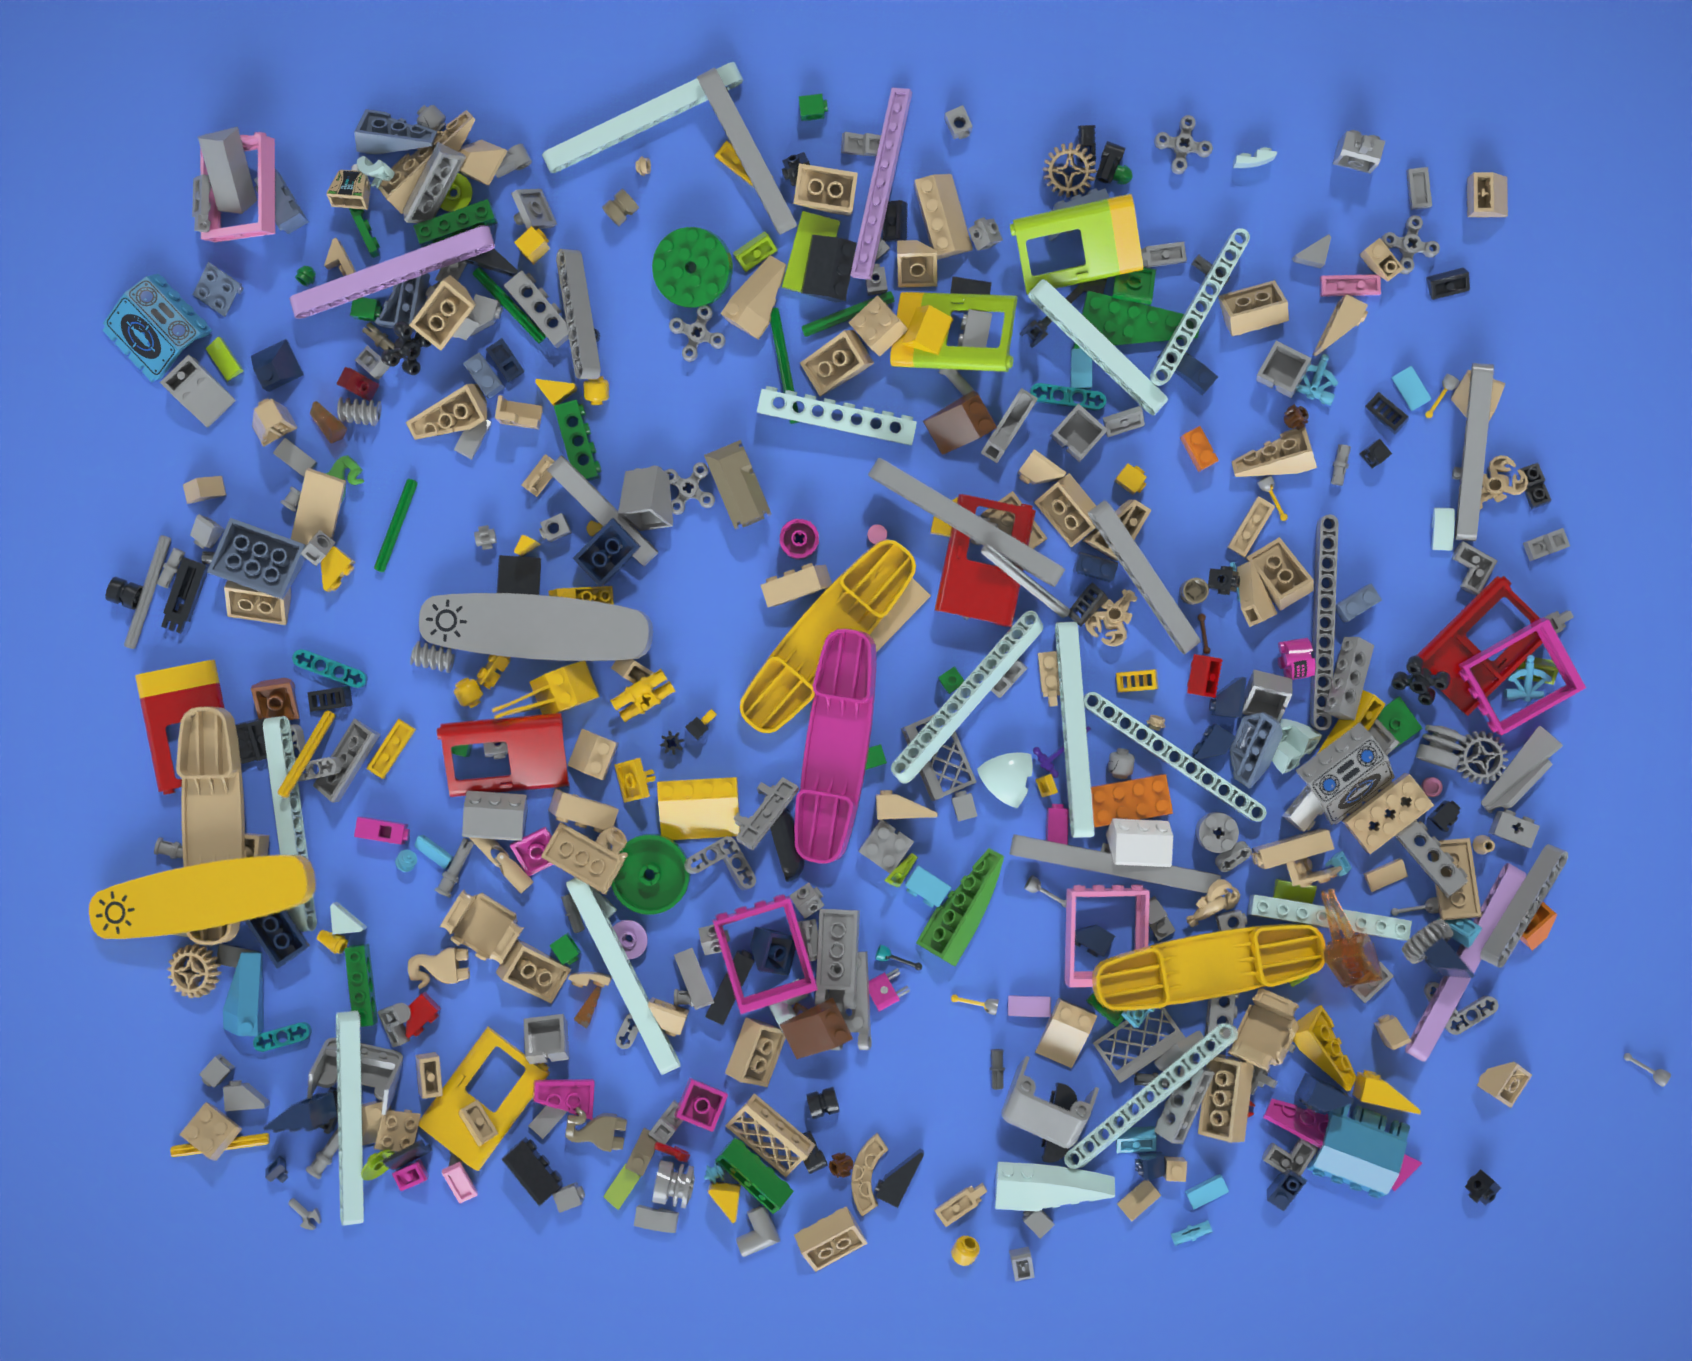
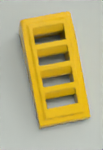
(1154, 680)

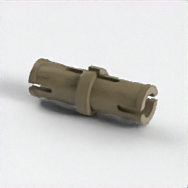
(380, 339)

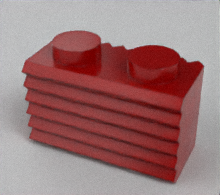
(1204, 676)

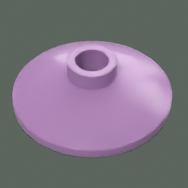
(639, 943)

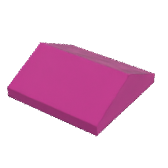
(530, 851)

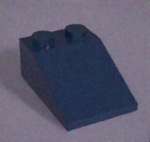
(606, 552)

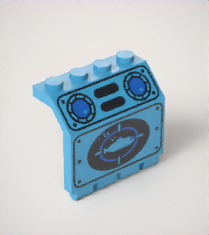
(153, 325)

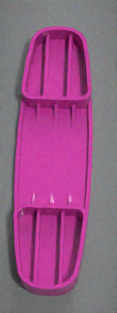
(836, 745)

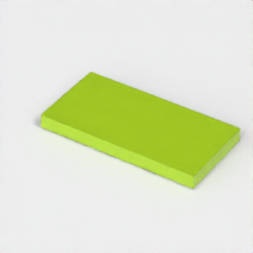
(809, 225)

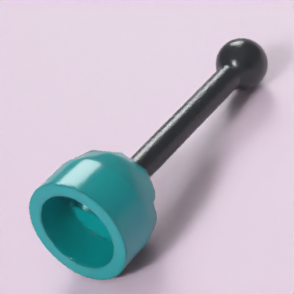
(884, 954)

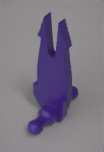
(1046, 761)

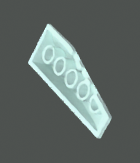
(1044, 1186)

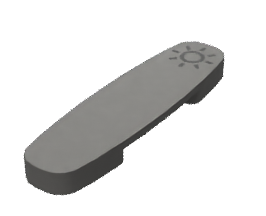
(535, 627)

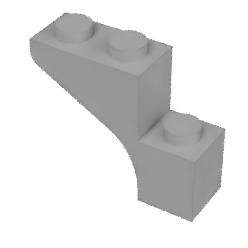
(1009, 425)

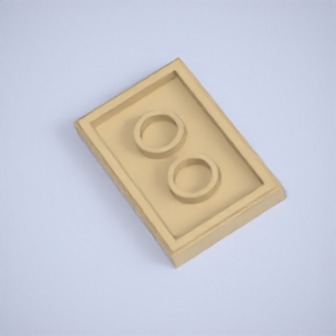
(1006, 520)

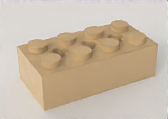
(1400, 816)
(1226, 1099)

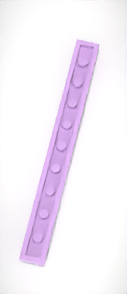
(881, 183)

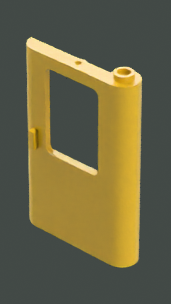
(442, 1116)

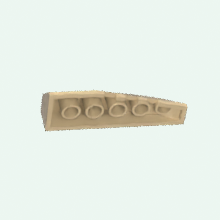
(410, 168)

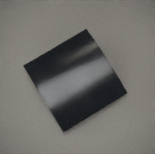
(518, 575)
(251, 740)
(407, 1155)

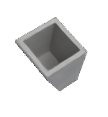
(646, 499)

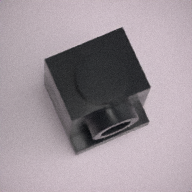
(1375, 453)
(1445, 815)

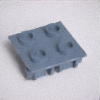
(217, 289)

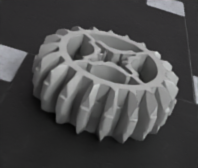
(1484, 764)
(1424, 939)

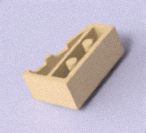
(271, 421)
(1132, 515)
(795, 584)
(582, 811)

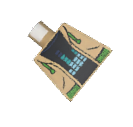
(350, 189)

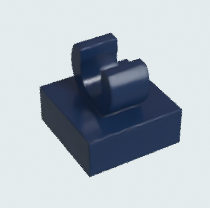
(277, 1170)

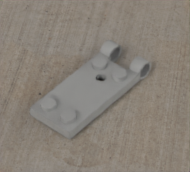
(837, 947)
(860, 1017)

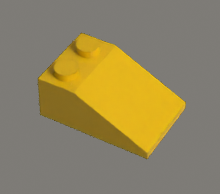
(1374, 1090)

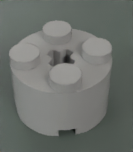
(1222, 822)

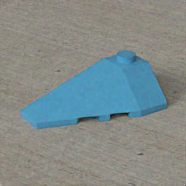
(244, 1003)

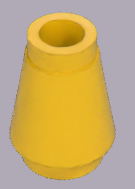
(333, 942)

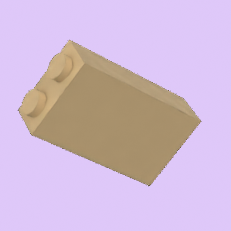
(1292, 848)

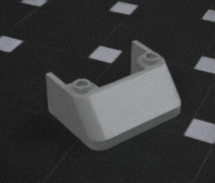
(378, 1069)
(1042, 1117)

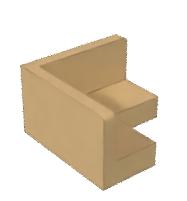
(518, 413)

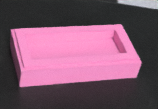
(459, 1182)

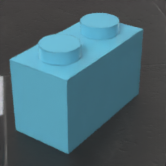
(928, 886)

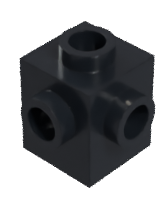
(791, 166)
(1223, 580)
(1482, 1188)

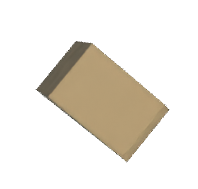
(204, 489)

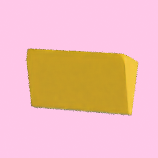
(525, 545)

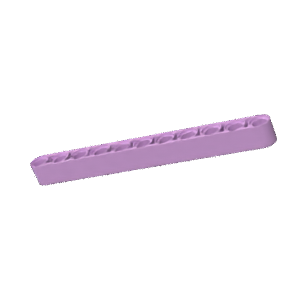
(392, 272)
(1452, 988)

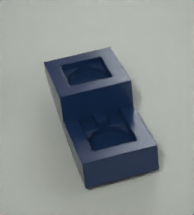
(505, 360)

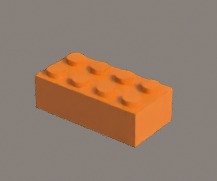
(1131, 799)

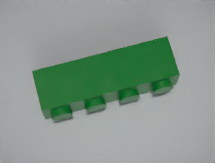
(754, 1175)

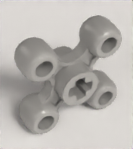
(1184, 137)
(1418, 245)
(700, 324)
(695, 493)

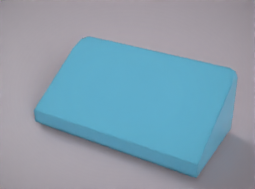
(1081, 369)
(1411, 388)
(433, 851)
(1464, 931)
(1137, 1140)
(1207, 1191)

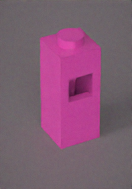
(1057, 824)
(381, 830)

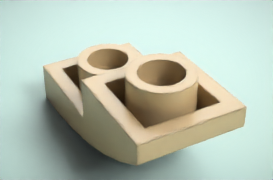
(583, 978)

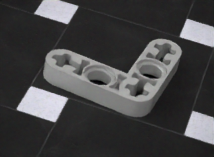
(321, 763)
(721, 853)
(1461, 1027)

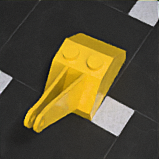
(558, 691)

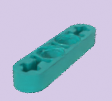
(1068, 393)
(329, 669)

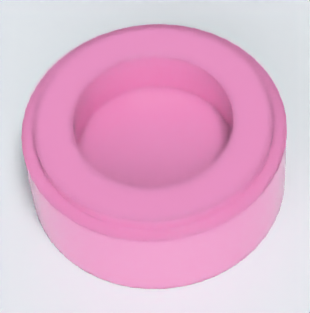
(876, 533)
(1432, 786)

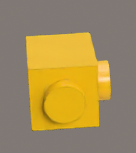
(1131, 479)

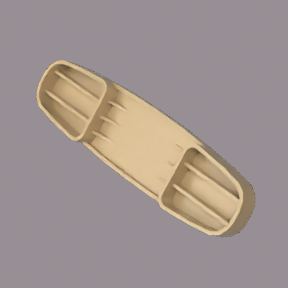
(211, 798)

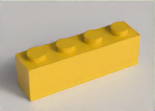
(1367, 712)

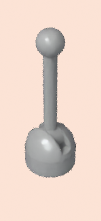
(1034, 885)
(1431, 906)
(1660, 1076)

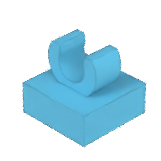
(1340, 859)

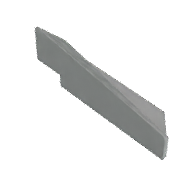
(1523, 771)

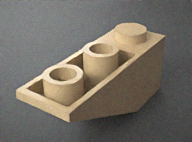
(1253, 595)

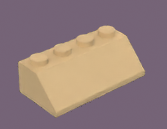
(942, 215)

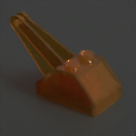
(1352, 957)

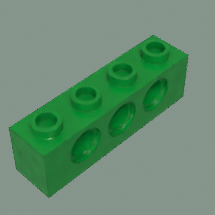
(455, 223)
(575, 410)
(361, 983)

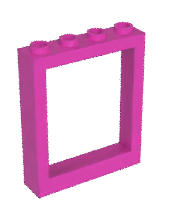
(1558, 655)
(778, 993)

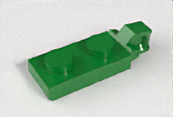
(364, 228)

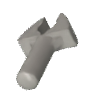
(305, 1214)

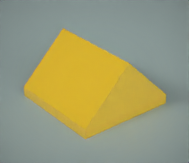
(927, 329)
(726, 1197)

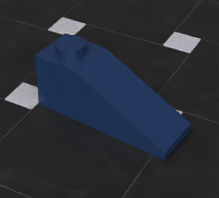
(1193, 372)

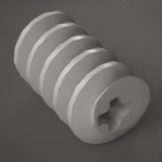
(358, 412)
(432, 657)

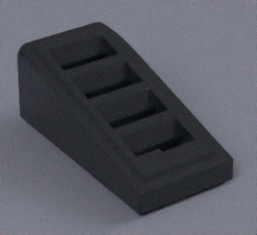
(1382, 417)
(1082, 600)
(342, 697)

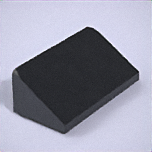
(895, 221)
(1448, 283)
(969, 286)

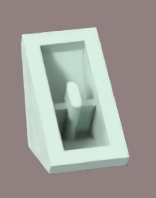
(344, 921)

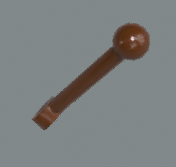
(1201, 617)

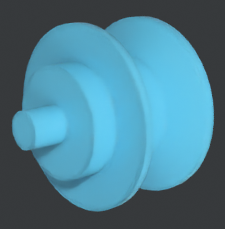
(406, 860)
(714, 1172)

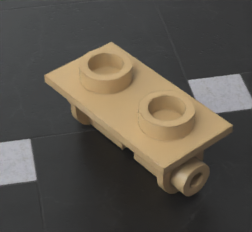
(539, 476)

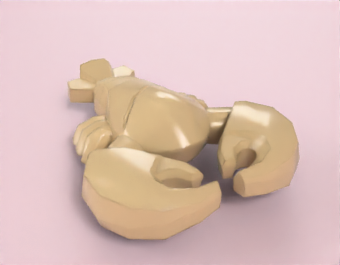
(1499, 483)
(1113, 619)
(1214, 901)

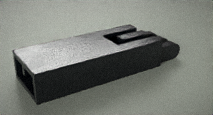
(186, 586)

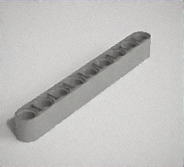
(747, 151)
(1474, 451)
(1144, 577)

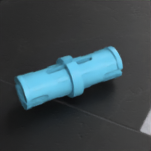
(1191, 1233)

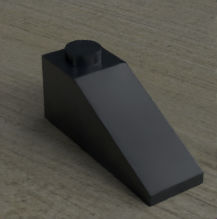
(493, 261)
(896, 1182)

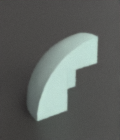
(1294, 744)
(1007, 776)

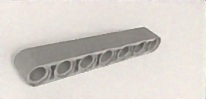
(578, 314)
(598, 505)
(1524, 905)

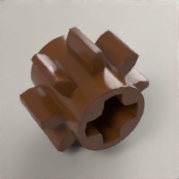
(1296, 417)
(841, 1165)

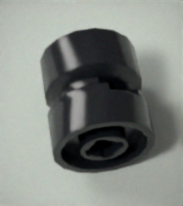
(121, 591)
(823, 1102)

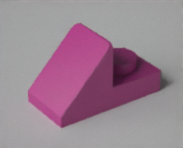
(410, 1175)

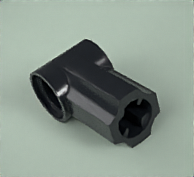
(1111, 158)
(816, 1158)

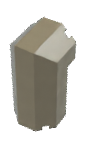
(736, 485)

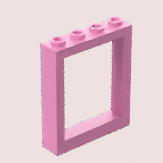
(266, 194)
(1084, 978)

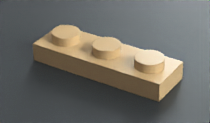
(1251, 526)

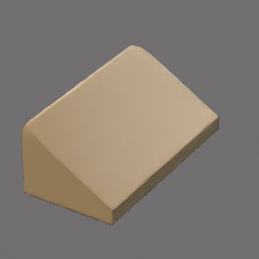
(1386, 874)
(478, 1122)
(1139, 1199)

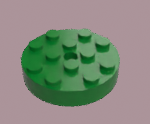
(712, 270)
(670, 881)

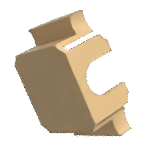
(482, 926)
(1266, 1030)

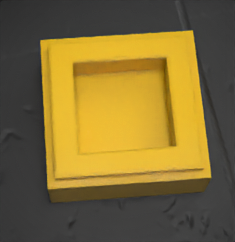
(1046, 785)

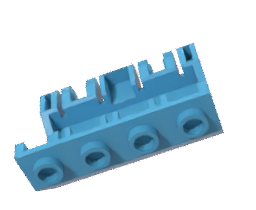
(1361, 1151)

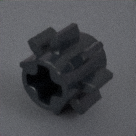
(677, 741)

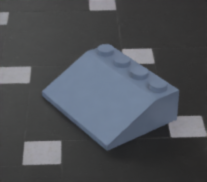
(257, 559)

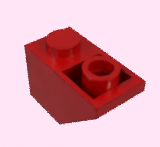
(422, 1010)

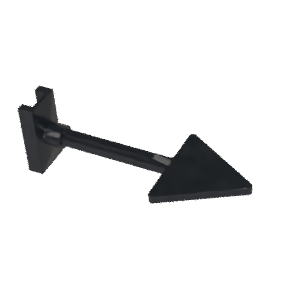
(1037, 330)

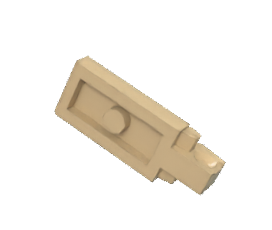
(1049, 676)
(960, 1204)

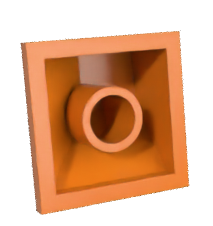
(1539, 927)

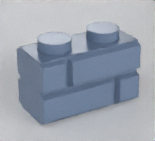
(484, 375)
(1357, 603)

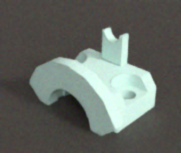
(378, 171)

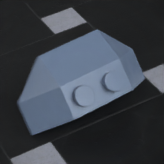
(1254, 747)

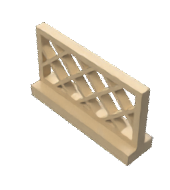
(777, 1127)

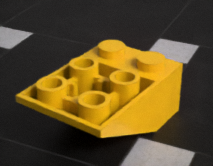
(598, 594)

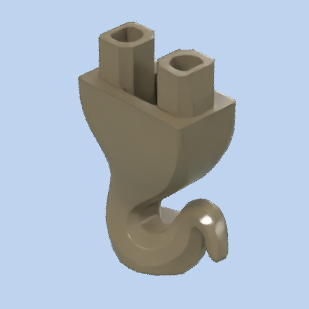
(597, 1131)

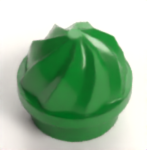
(1123, 174)
(305, 275)

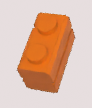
(1199, 448)

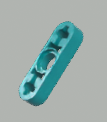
(266, 1035)

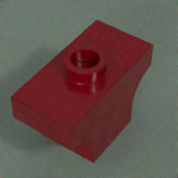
(357, 384)

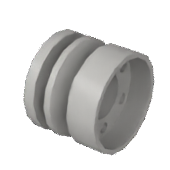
(1441, 747)
(673, 1184)

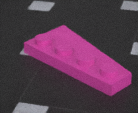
(1300, 1122)

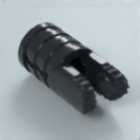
(1087, 138)

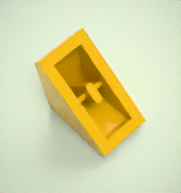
(556, 391)

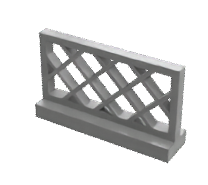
(927, 772)
(1145, 1057)

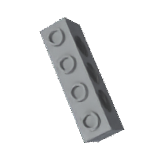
(522, 282)
(1349, 678)
(1432, 869)
(1214, 1011)
(1183, 1113)

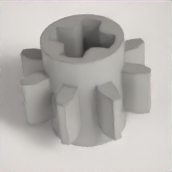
(485, 537)

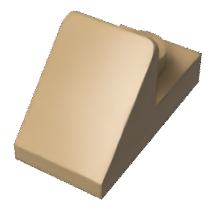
(338, 255)

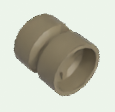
(620, 207)
(1194, 591)

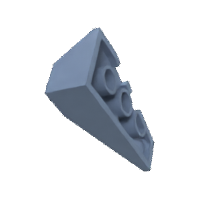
(382, 134)

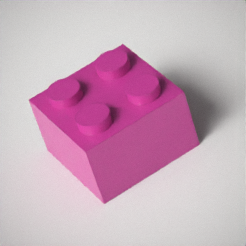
(701, 1104)

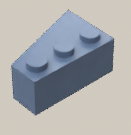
(287, 211)
(404, 302)

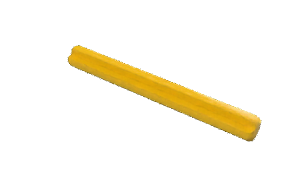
(306, 754)
(238, 1142)

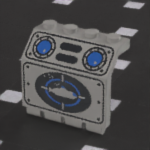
(1347, 773)

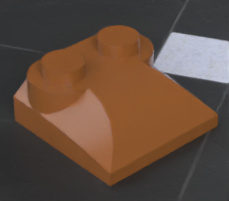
(275, 698)

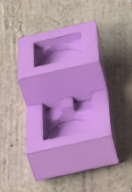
(1029, 1006)

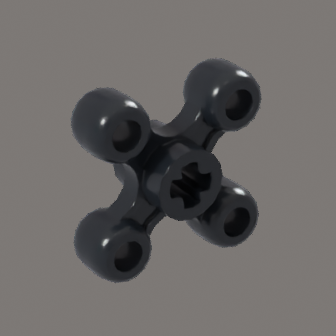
(405, 348)
(1421, 680)

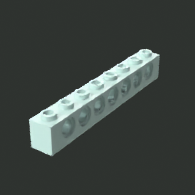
(906, 423)
(1316, 916)

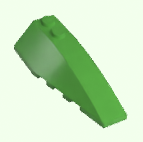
(959, 917)

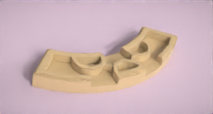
(862, 1173)

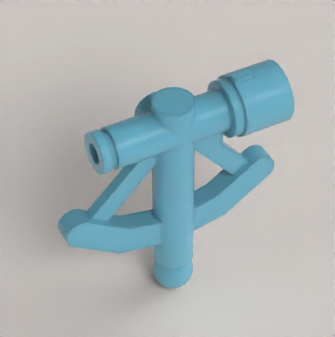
(1312, 390)
(1526, 692)

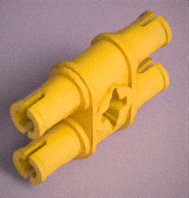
(642, 695)

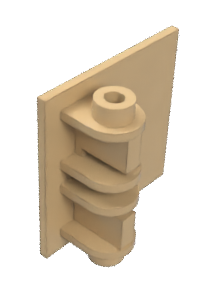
(397, 1130)

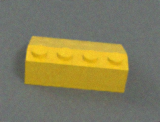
(698, 808)

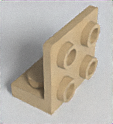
(1301, 873)

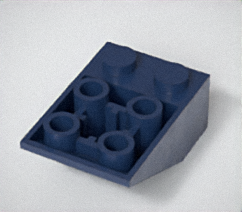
(305, 1114)

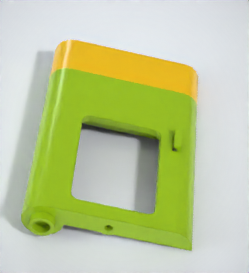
(1107, 236)
(952, 356)

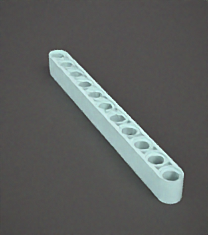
(634, 121)
(964, 706)
(1074, 729)
(1183, 758)
(287, 810)
(623, 974)
(1159, 1092)
(349, 1117)

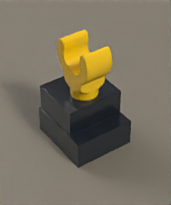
(698, 726)

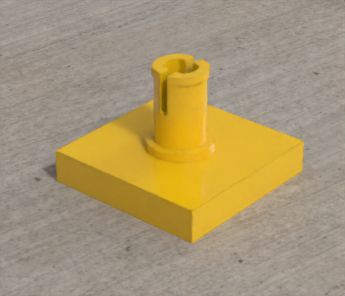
(633, 779)

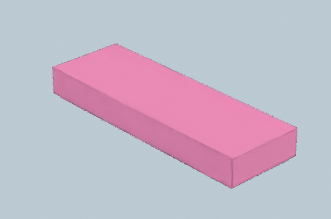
(1350, 284)

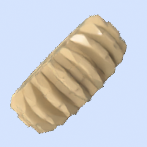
(1070, 160)
(201, 964)

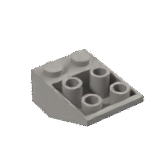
(198, 391)

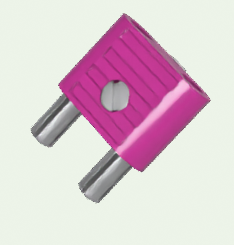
(883, 992)

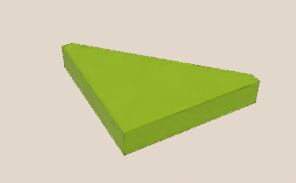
(899, 874)

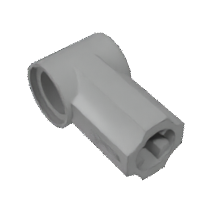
(515, 158)

